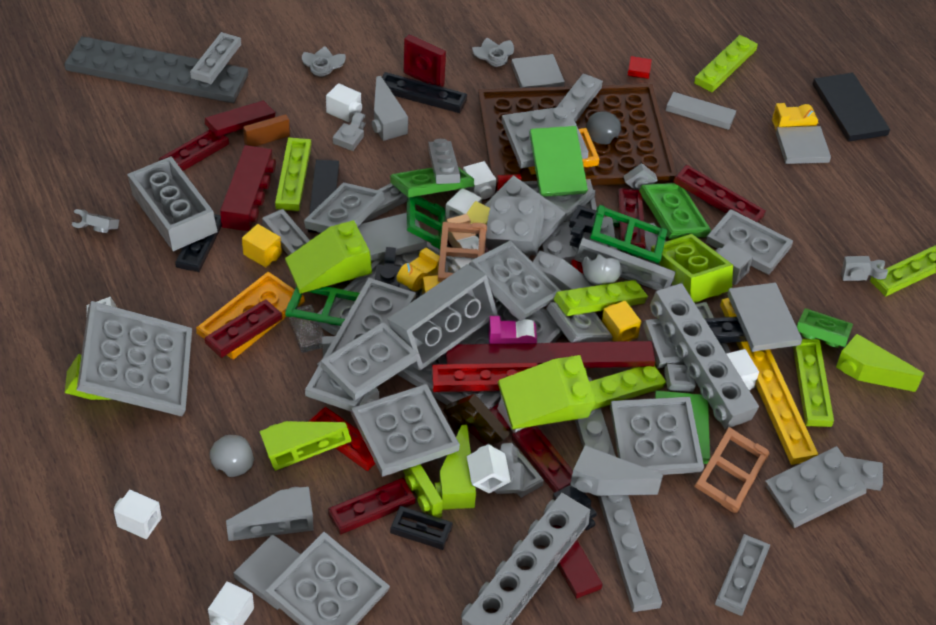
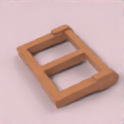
(474, 228)
(748, 479)

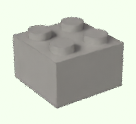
(515, 221)

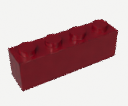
(247, 188)

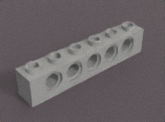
(703, 356)
(563, 512)

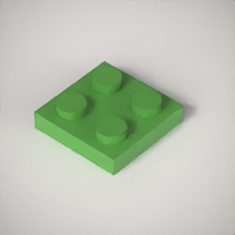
(824, 327)

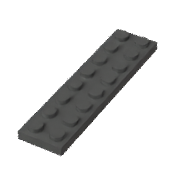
(152, 69)

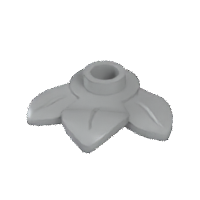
(493, 53)
(323, 61)

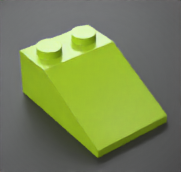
(330, 258)
(697, 267)
(548, 393)

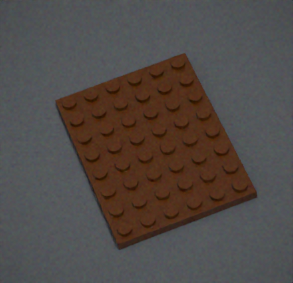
(639, 142)

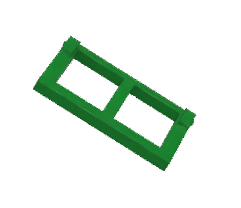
(413, 214)
(625, 245)
(332, 293)

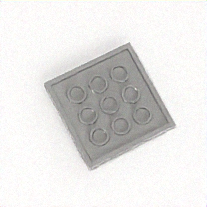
(135, 359)

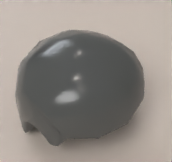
(603, 127)

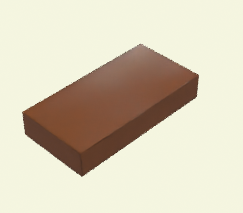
(266, 131)

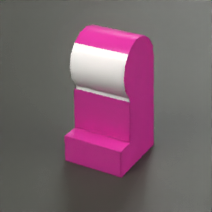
(511, 331)

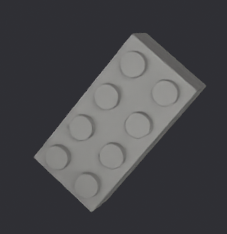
(172, 203)
(445, 314)

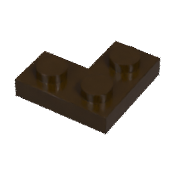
(473, 412)

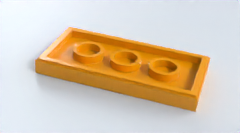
(266, 287)

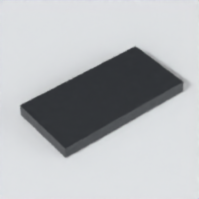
(851, 107)

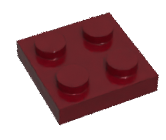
(424, 61)

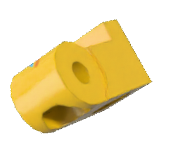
(794, 116)
(412, 273)

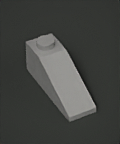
(389, 117)
(560, 272)
(609, 475)
(278, 514)

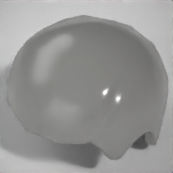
(601, 270)
(232, 455)

